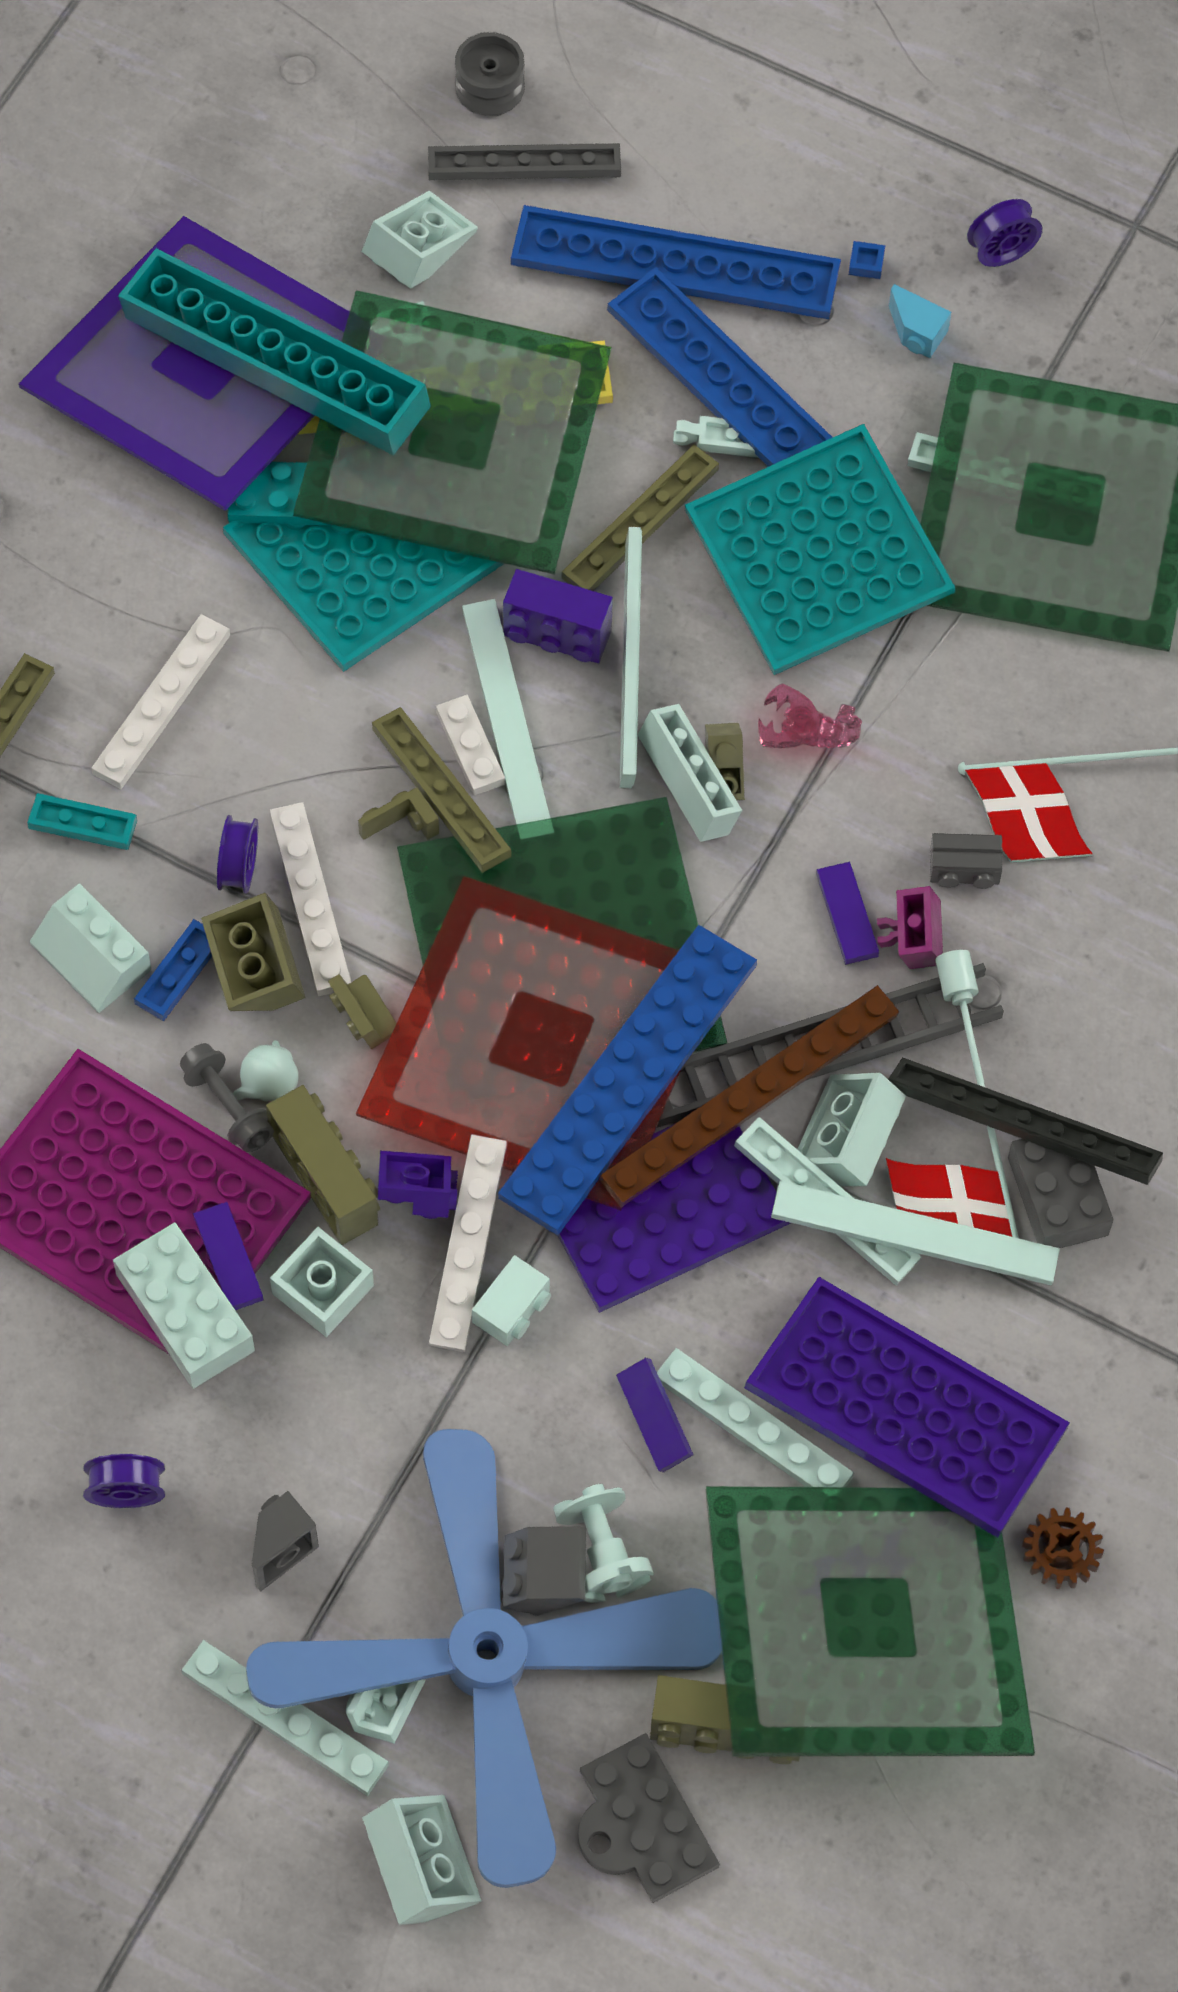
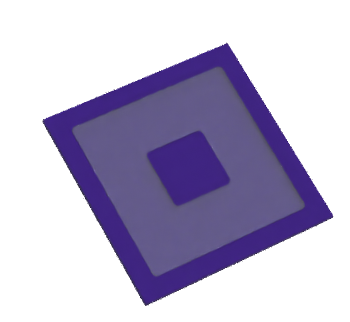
(168, 402)

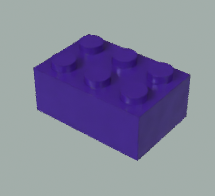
(557, 616)

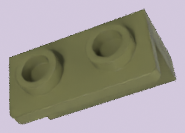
(365, 1007)

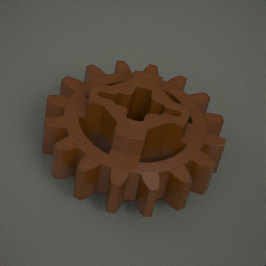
(1072, 1561)

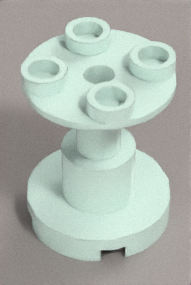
(607, 1555)

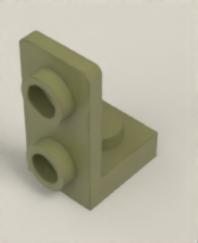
(401, 805)

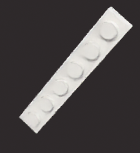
(160, 701)
(309, 896)
(468, 1243)

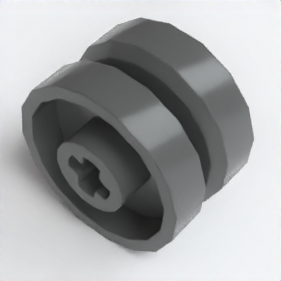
(489, 73)

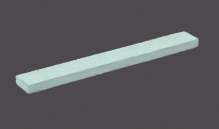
(630, 666)
(505, 712)
(915, 1233)

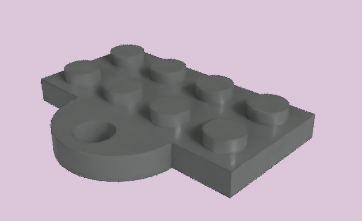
(643, 1821)

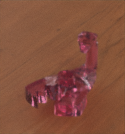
(806, 724)

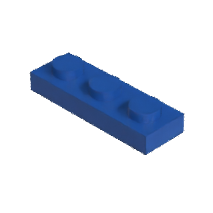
(175, 972)

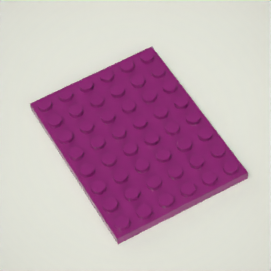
(111, 1167)

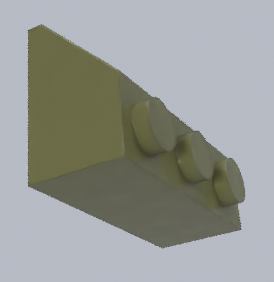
(253, 956)

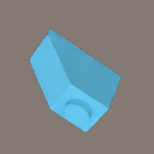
(918, 321)

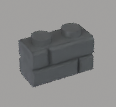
(965, 860)

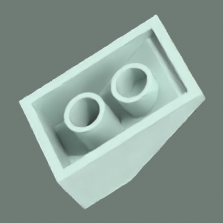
(417, 238)

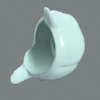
(267, 1073)

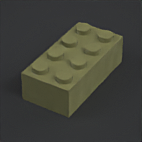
(323, 1164)
(694, 1716)

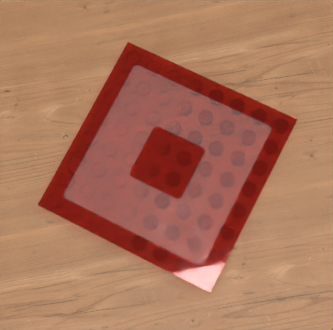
(510, 1024)

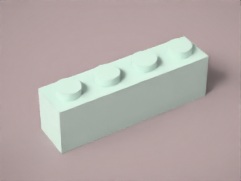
(689, 772)

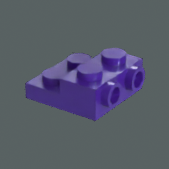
(418, 1179)

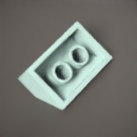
(90, 948)
(851, 1126)
(421, 1858)

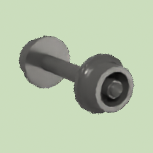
(202, 1066)

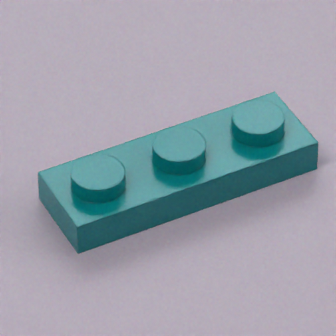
(82, 821)

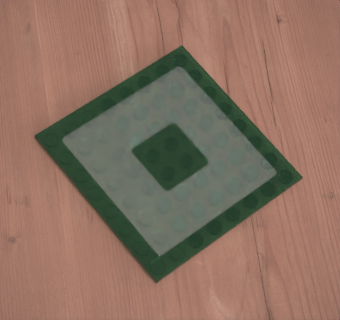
(492, 455)
(1057, 506)
(864, 1626)

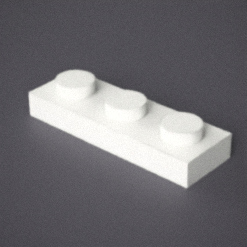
(470, 745)

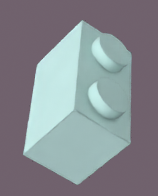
(511, 1301)

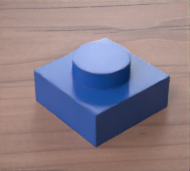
(867, 260)

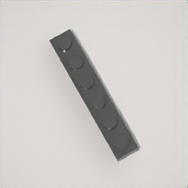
(524, 161)

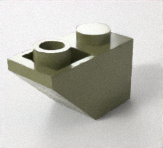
(725, 748)

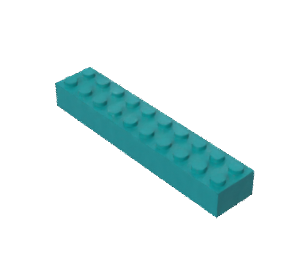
(275, 351)

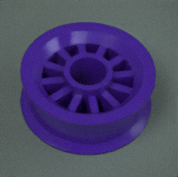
(1004, 232)
(237, 854)
(124, 1481)

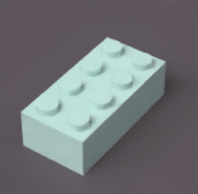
(184, 1305)

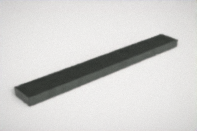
(1026, 1121)

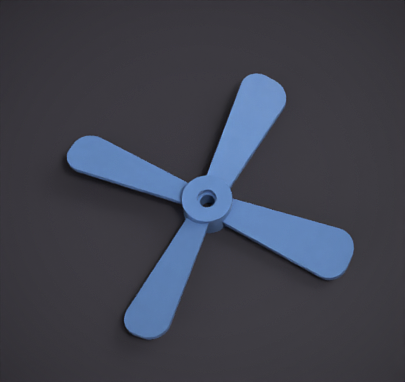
(644, 1634)

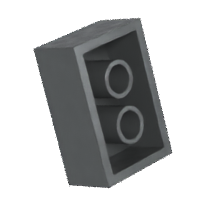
(1059, 1195)

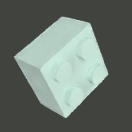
(322, 1281)

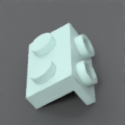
(382, 1710)

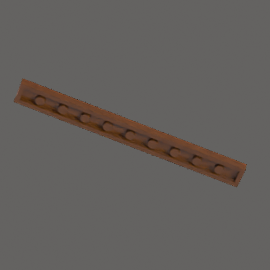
(748, 1096)

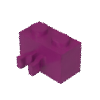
(916, 927)

